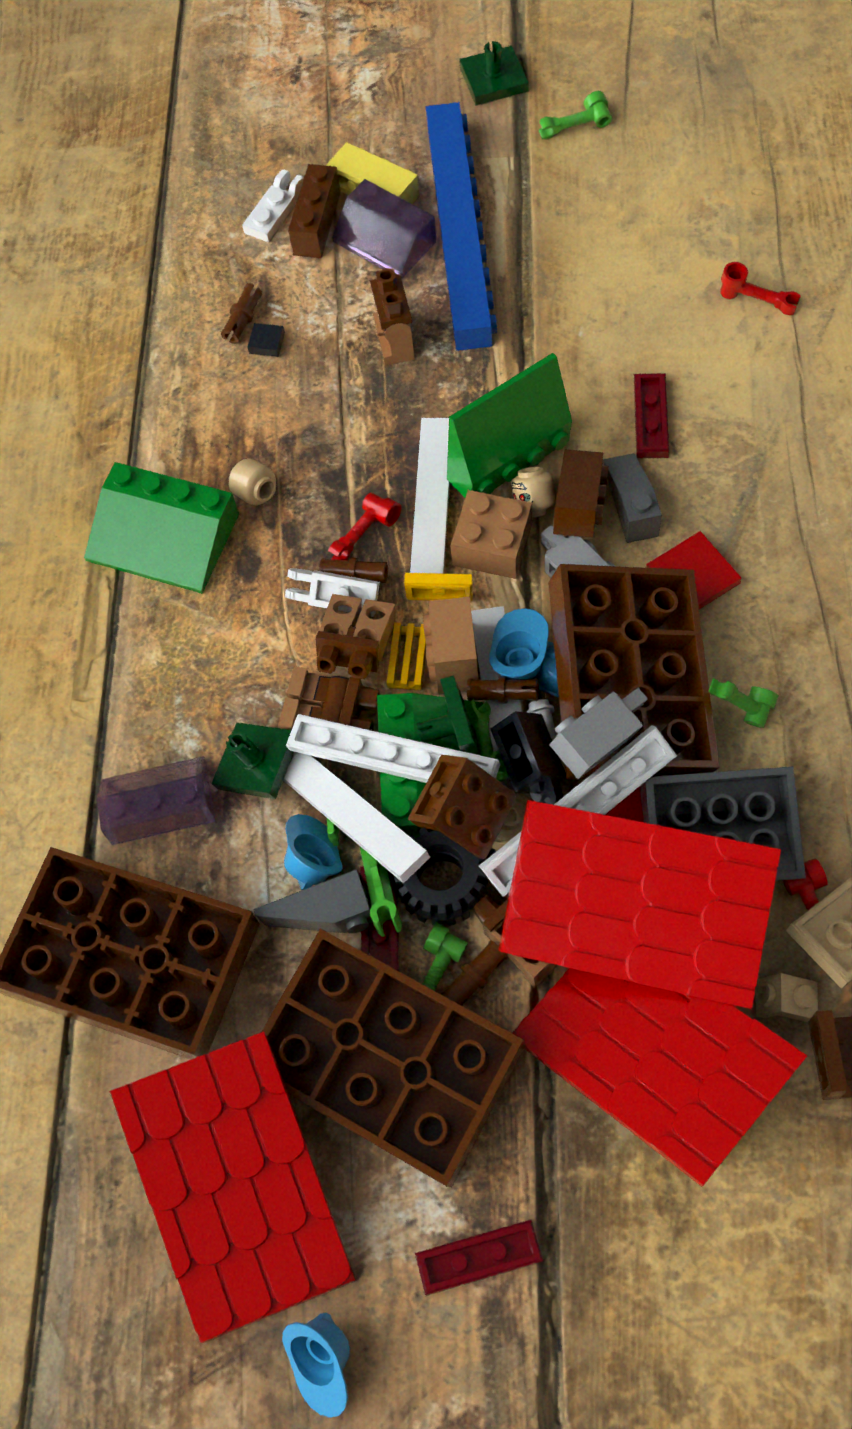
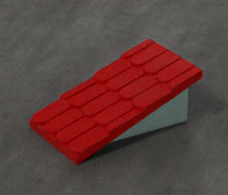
(640, 902)
(661, 1063)
(232, 1187)

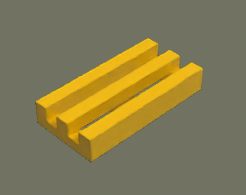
(438, 586)
(410, 631)

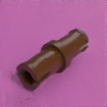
(241, 313)
(354, 568)
(503, 689)
(475, 974)

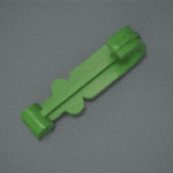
(378, 884)

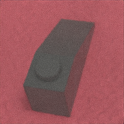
(633, 498)
(333, 906)

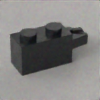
(528, 757)

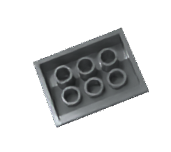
(732, 805)

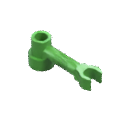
(596, 110)
(755, 705)
(479, 720)
(445, 948)

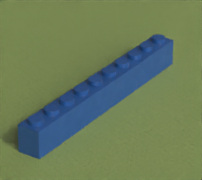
(459, 229)

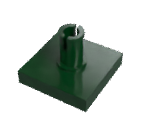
(493, 74)
(454, 723)
(254, 761)

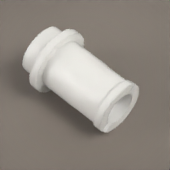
(543, 707)

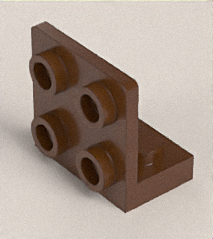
(463, 804)
(832, 1053)

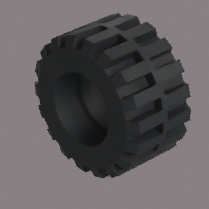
(445, 903)

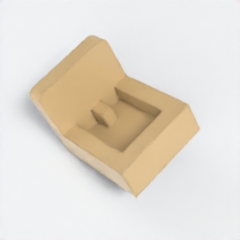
(786, 997)

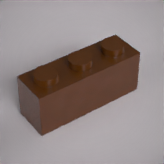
(314, 211)
(580, 493)

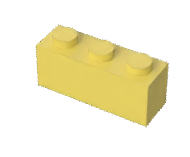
(356, 164)

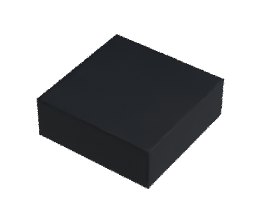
(266, 339)

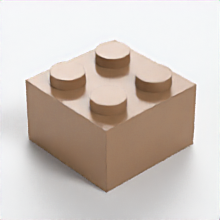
(491, 534)
(450, 641)

